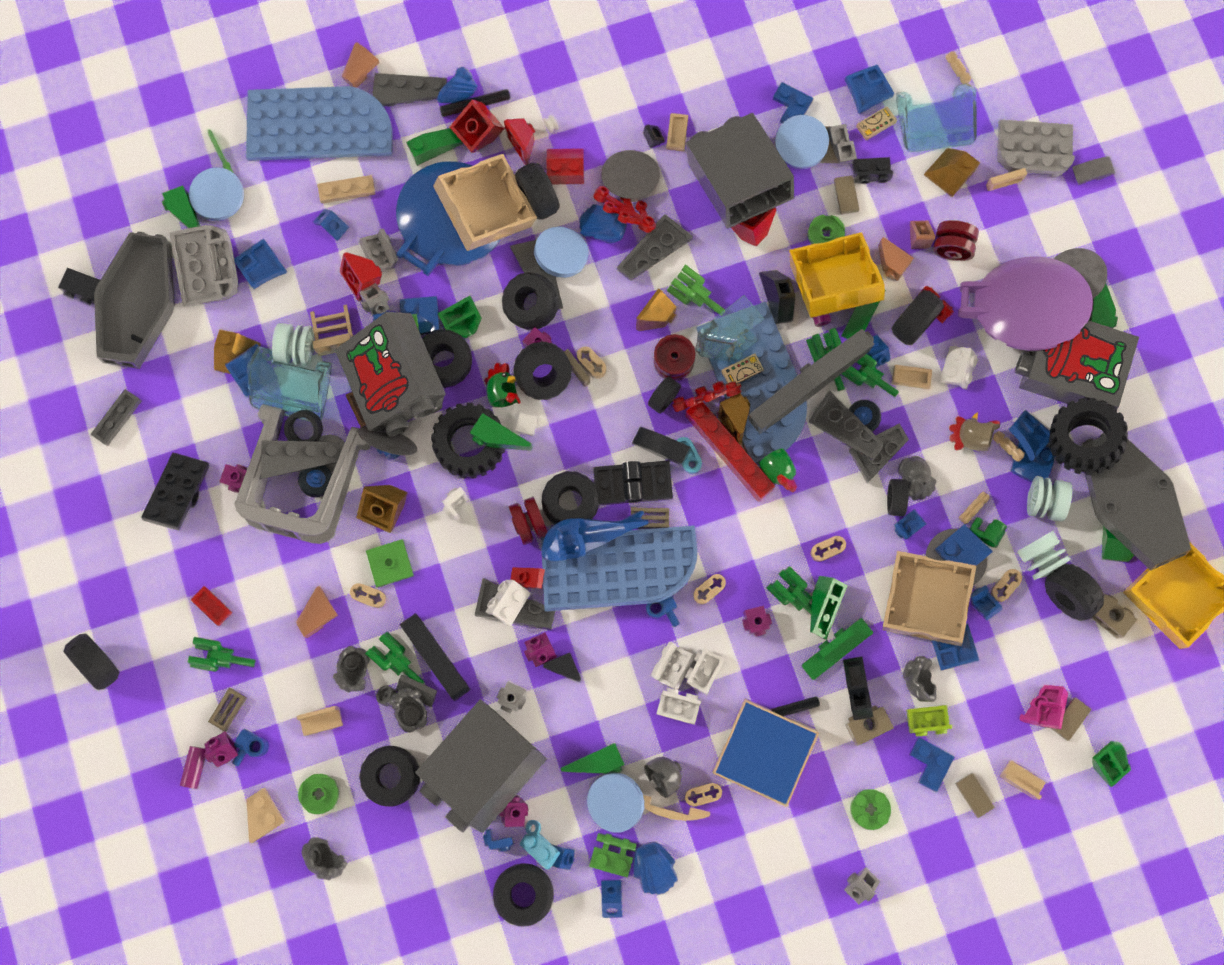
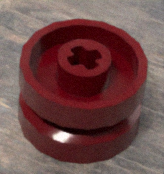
(956, 240)
(671, 347)
(527, 521)

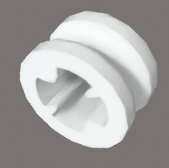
(551, 123)

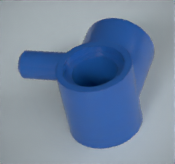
(667, 608)
(245, 744)

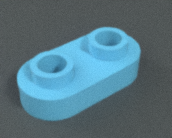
(692, 457)

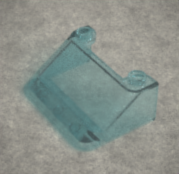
(939, 123)
(287, 385)

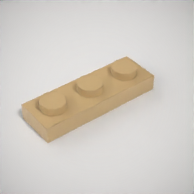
(346, 189)

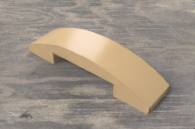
(694, 813)

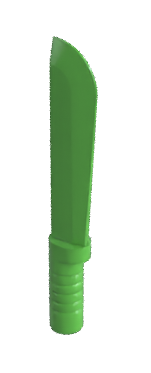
(226, 165)

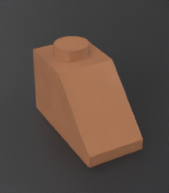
(893, 259)

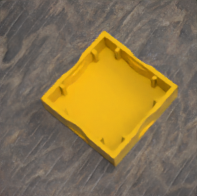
(836, 275)
(1180, 596)

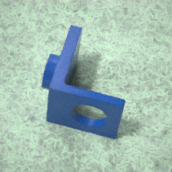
(331, 223)
(611, 898)

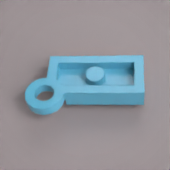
(538, 846)

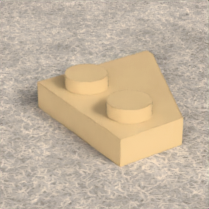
(262, 815)

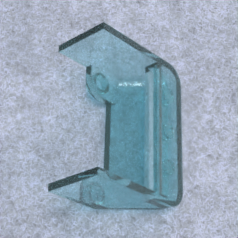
(729, 332)

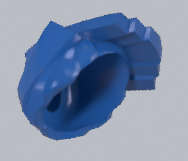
(458, 88)
(601, 225)
(654, 868)

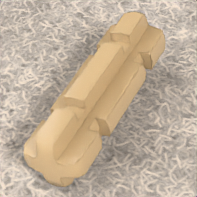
(958, 67)
(1008, 446)
(974, 507)

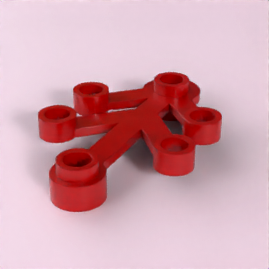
(625, 210)
(730, 389)

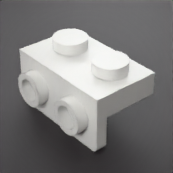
(959, 366)
(455, 500)
(508, 601)
(672, 666)
(705, 670)
(679, 706)

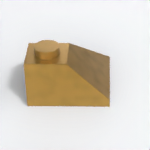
(952, 170)
(656, 312)
(229, 346)
(734, 415)
(381, 506)

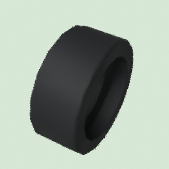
(664, 394)
(312, 417)
(897, 497)

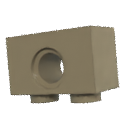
(1123, 621)
(860, 734)

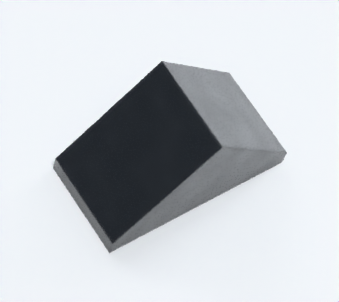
(564, 666)

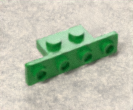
(833, 651)

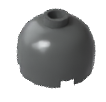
(664, 774)

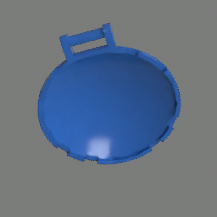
(428, 226)

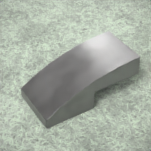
(841, 144)
(1093, 169)

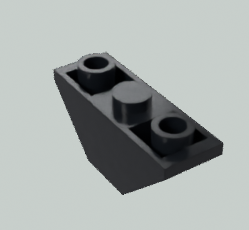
(779, 295)

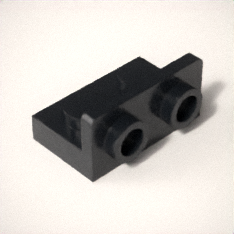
(872, 170)

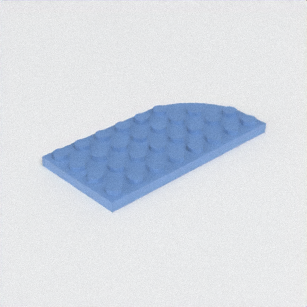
(316, 124)
(759, 388)
(628, 570)

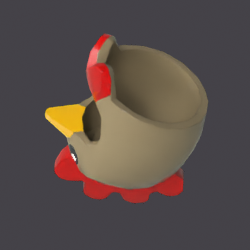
(972, 434)

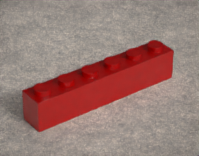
(729, 451)

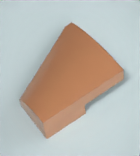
(359, 65)
(316, 613)

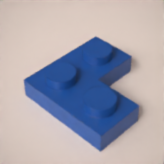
(795, 101)
(936, 763)

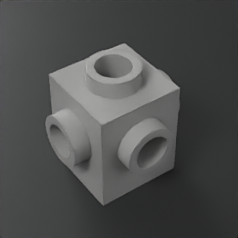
(374, 300)
(504, 694)
(859, 889)

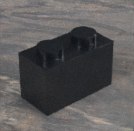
(79, 286)

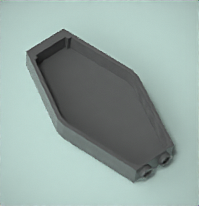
(134, 299)
(811, 381)
(1139, 506)

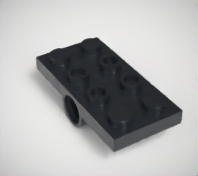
(633, 482)
(176, 491)

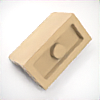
(320, 720)
(1023, 780)

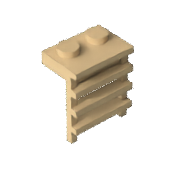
(328, 345)

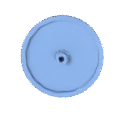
(802, 141)
(216, 194)
(561, 252)
(615, 802)

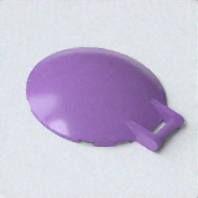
(1029, 303)

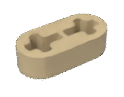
(594, 360)
(830, 552)
(1002, 582)
(712, 592)
(367, 600)
(705, 799)

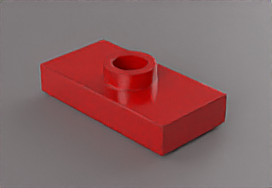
(528, 577)
(211, 606)

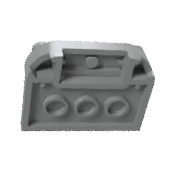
(1035, 146)
(204, 264)

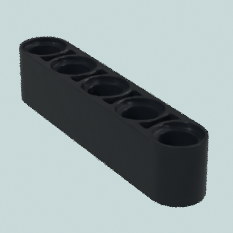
(435, 657)

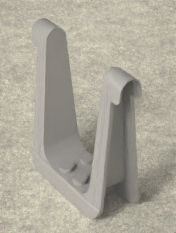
(314, 529)

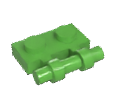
(611, 861)

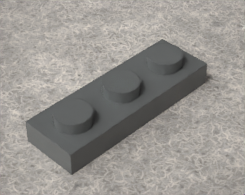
(116, 417)

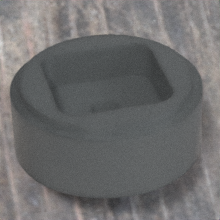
(384, 694)

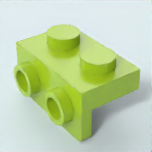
(928, 719)

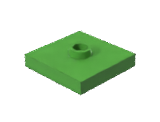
(389, 563)

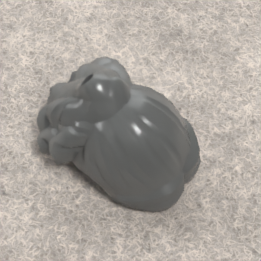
(918, 476)
(351, 669)
(918, 679)
(408, 709)
(322, 860)

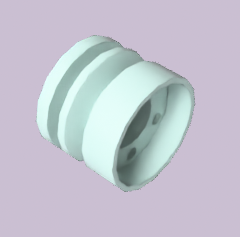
(293, 344)
(1049, 498)
(1043, 555)

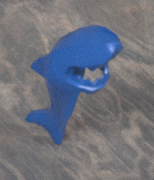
(579, 535)

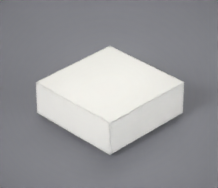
(526, 424)

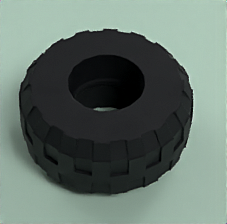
(538, 190)
(516, 293)
(917, 317)
(449, 341)
(549, 385)
(566, 482)
(1074, 592)
(91, 661)
(370, 776)
(509, 909)

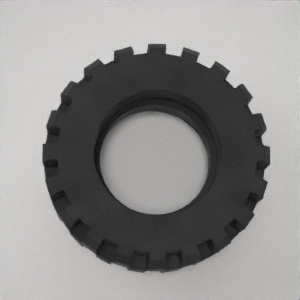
(1094, 414)
(442, 436)

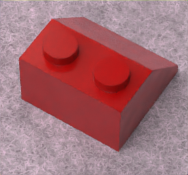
(476, 126)
(565, 166)

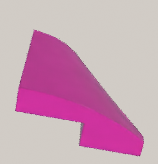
(1047, 708)

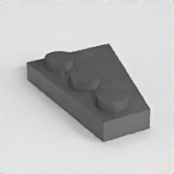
(893, 441)

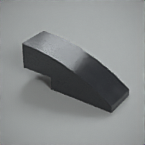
(661, 445)
(858, 688)

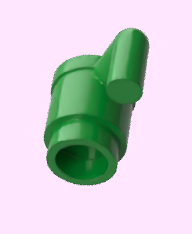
(992, 534)

